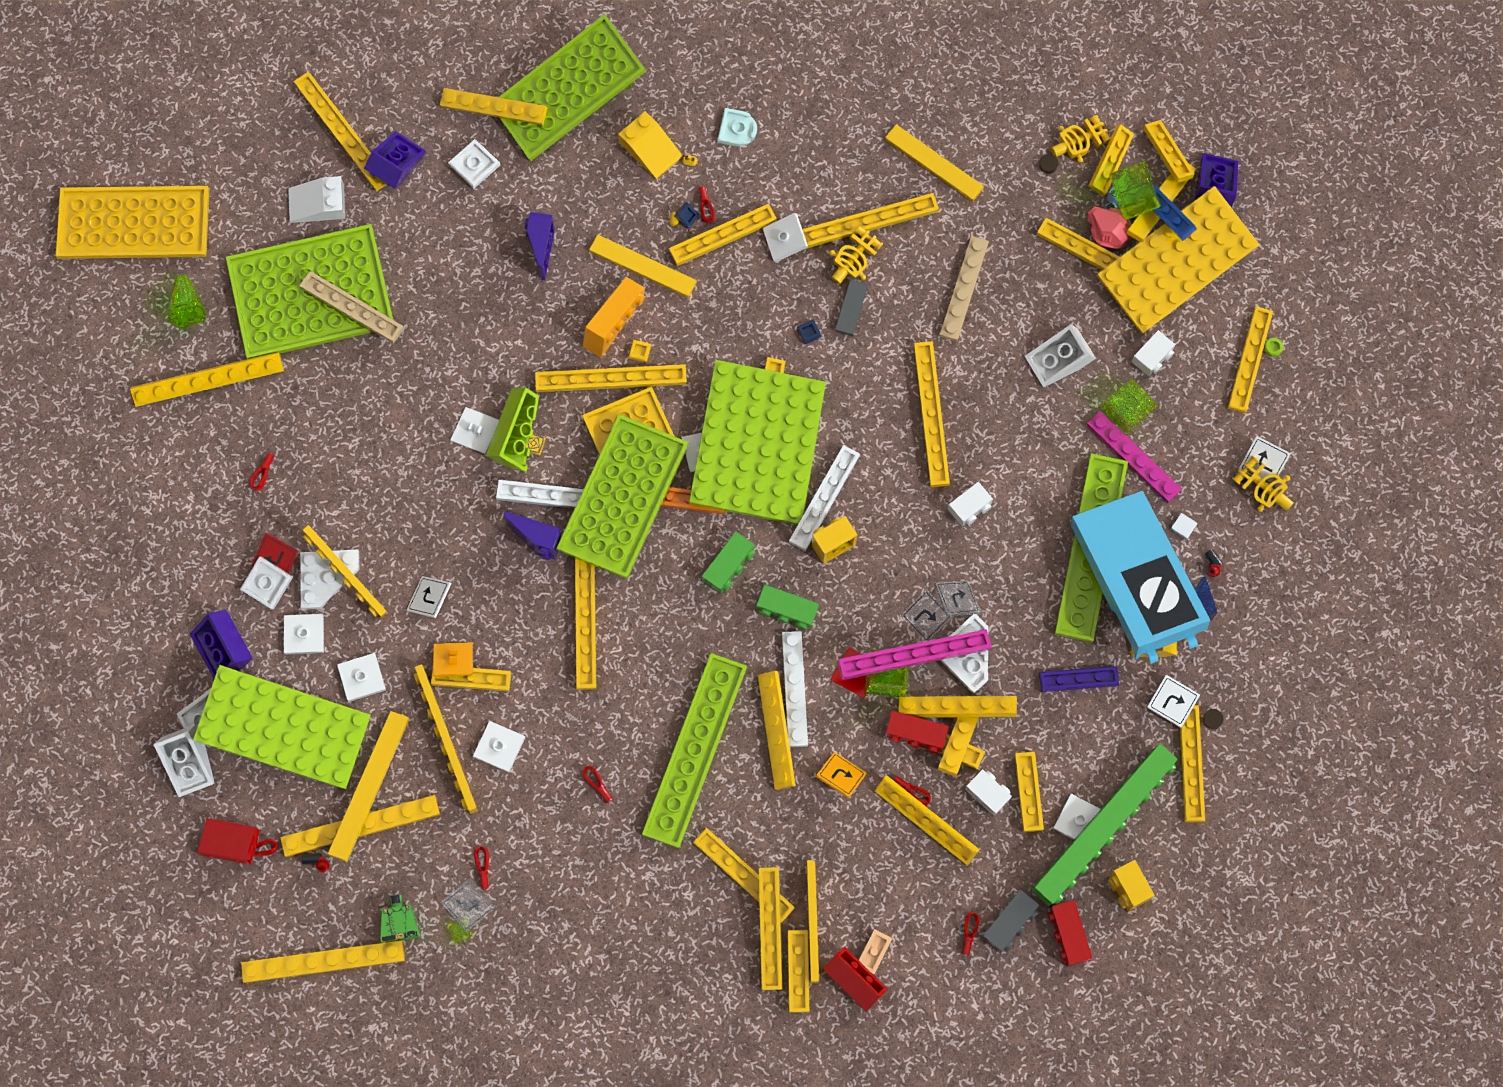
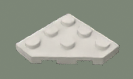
(319, 580)
(970, 668)

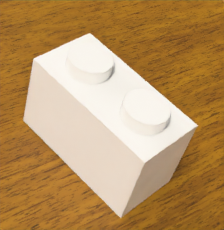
(1153, 353)
(970, 504)
(988, 792)

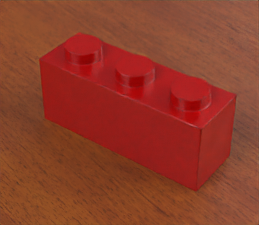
(916, 732)
(1070, 933)
(855, 979)

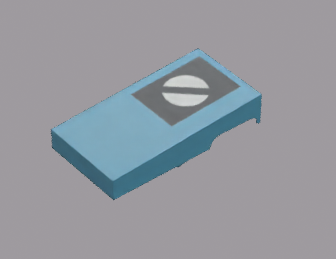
(1140, 575)

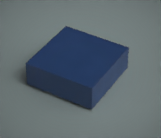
(686, 215)
(809, 331)

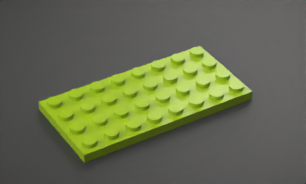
(573, 84)
(622, 496)
(282, 727)

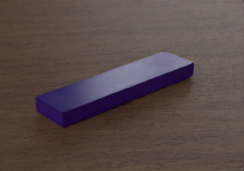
(1079, 679)

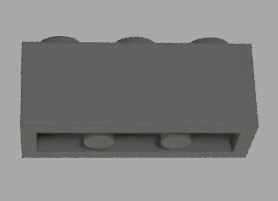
(1011, 922)

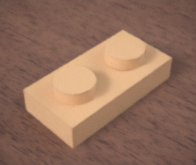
(875, 950)

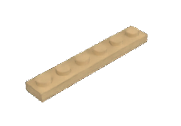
(964, 289)
(351, 307)

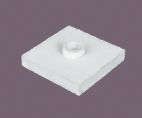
(474, 163)
(785, 237)
(266, 583)
(303, 634)
(361, 677)
(499, 746)
(1075, 816)

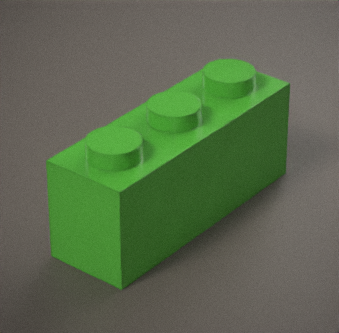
(728, 563)
(787, 607)

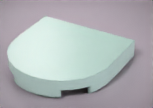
(737, 128)

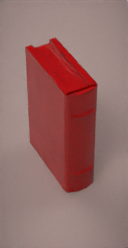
(228, 841)

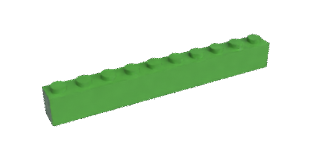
(1104, 825)

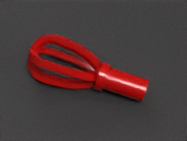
(705, 200)
(264, 466)
(908, 787)
(601, 788)
(267, 852)
(483, 873)
(969, 939)

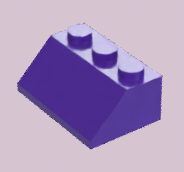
(220, 642)

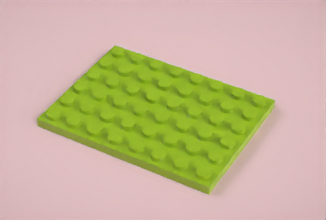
(285, 318)
(757, 442)

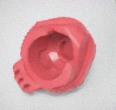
(1109, 227)

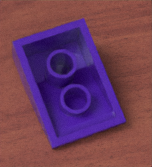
(394, 159)
(1219, 173)
(540, 233)
(537, 535)

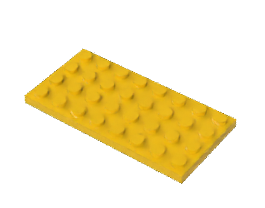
(132, 222)
(1168, 271)

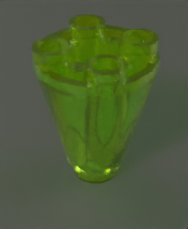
(185, 304)

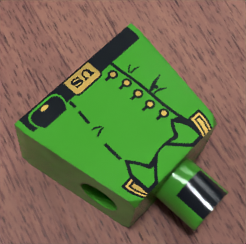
(398, 922)

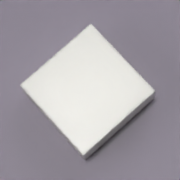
(1183, 526)

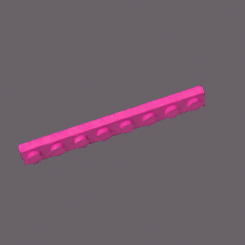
(914, 654)

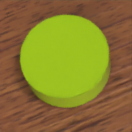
(1273, 347)

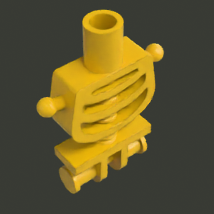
(1070, 139)
(846, 266)
(1282, 500)

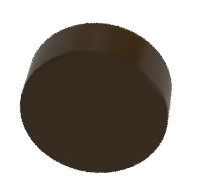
(1048, 164)
(1213, 719)

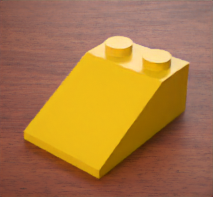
(649, 145)

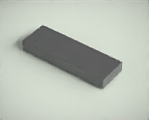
(851, 308)

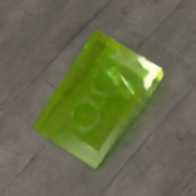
(1135, 190)

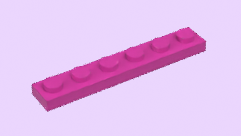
(1136, 458)

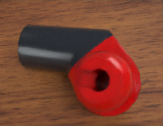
(1215, 563)
(318, 860)

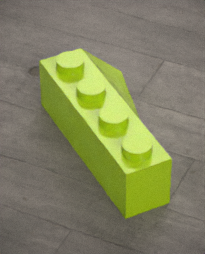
(514, 430)

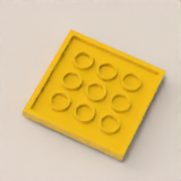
(639, 407)

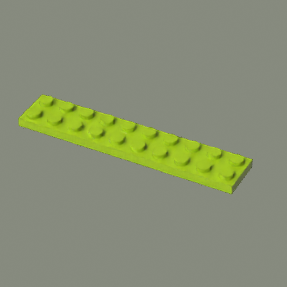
(1081, 589)
(694, 751)

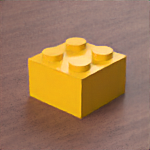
(833, 539)
(1130, 886)

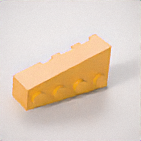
(612, 317)

